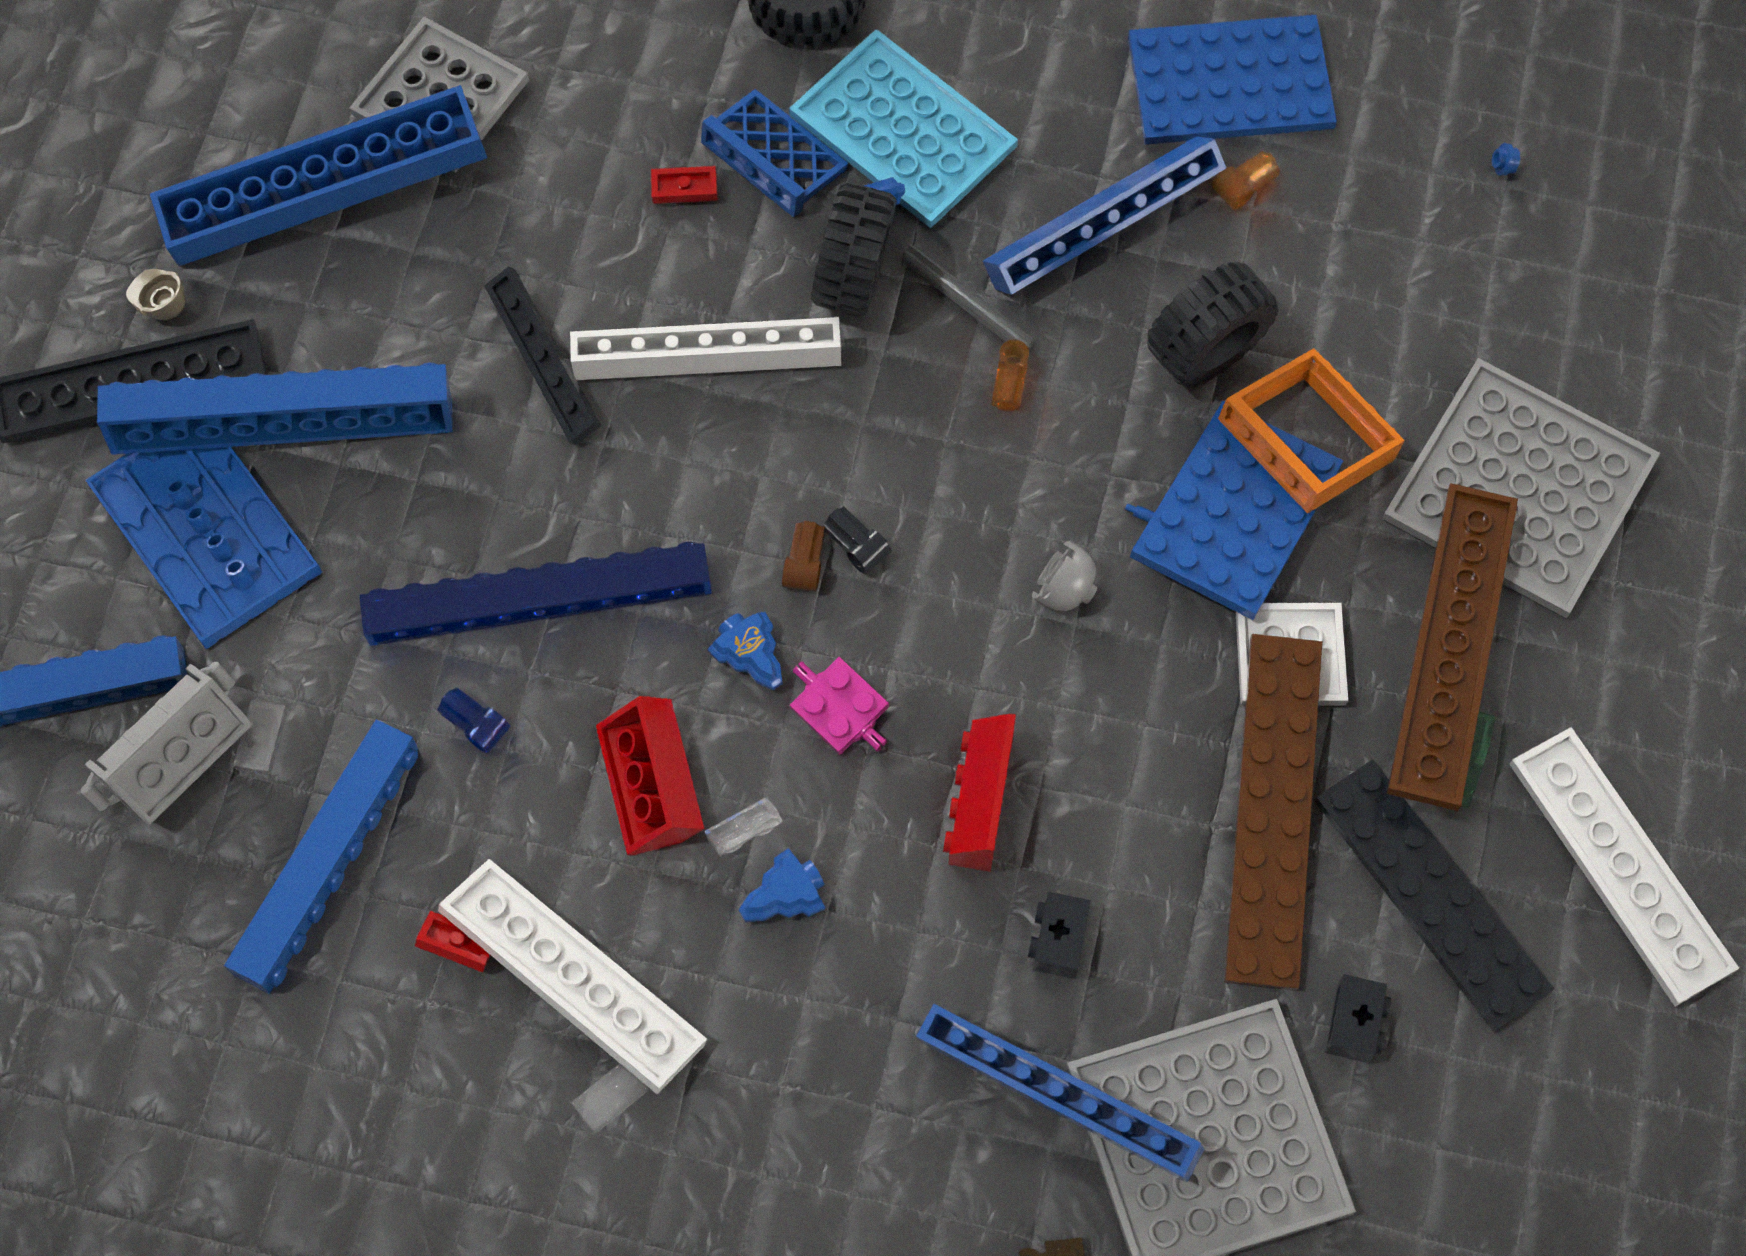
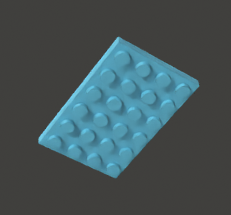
(903, 124)

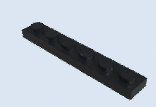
(542, 356)

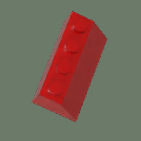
(649, 775)
(981, 792)

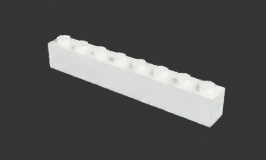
(705, 348)

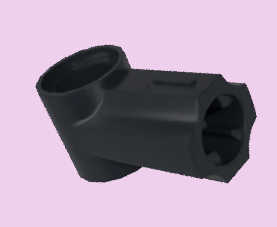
(862, 547)

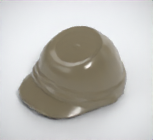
(157, 294)

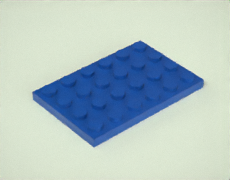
(1231, 79)
(1228, 520)

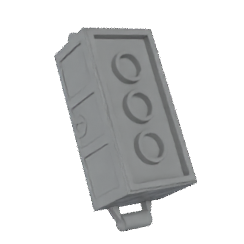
(169, 745)

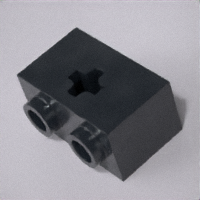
(1071, 917)
(1345, 1036)

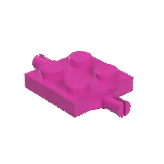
(839, 706)

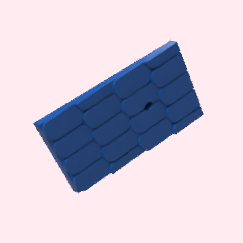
(205, 535)

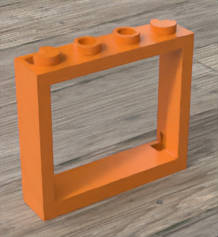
(1279, 459)

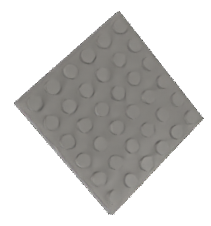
(1561, 465)
(1251, 1108)

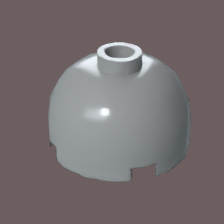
(1067, 579)

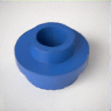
(1506, 159)

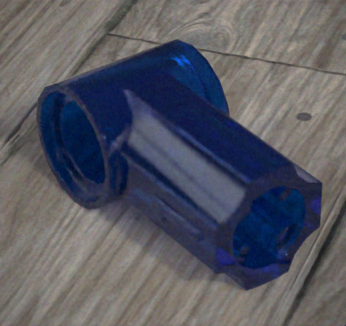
(480, 725)

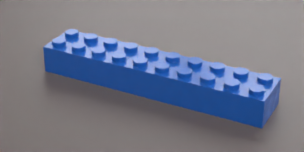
(318, 176)
(275, 408)

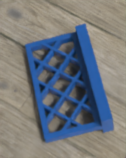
(756, 163)

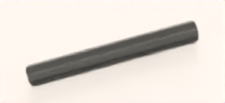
(964, 296)

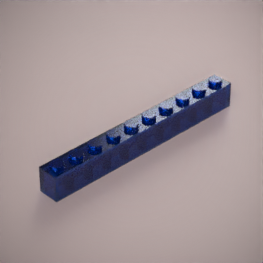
(535, 593)

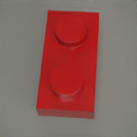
(684, 184)
(448, 941)

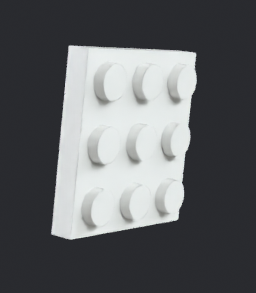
(1300, 621)

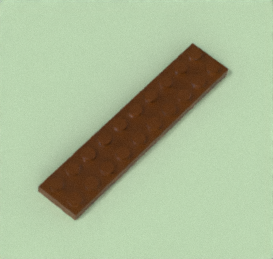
(1453, 648)
(1273, 813)

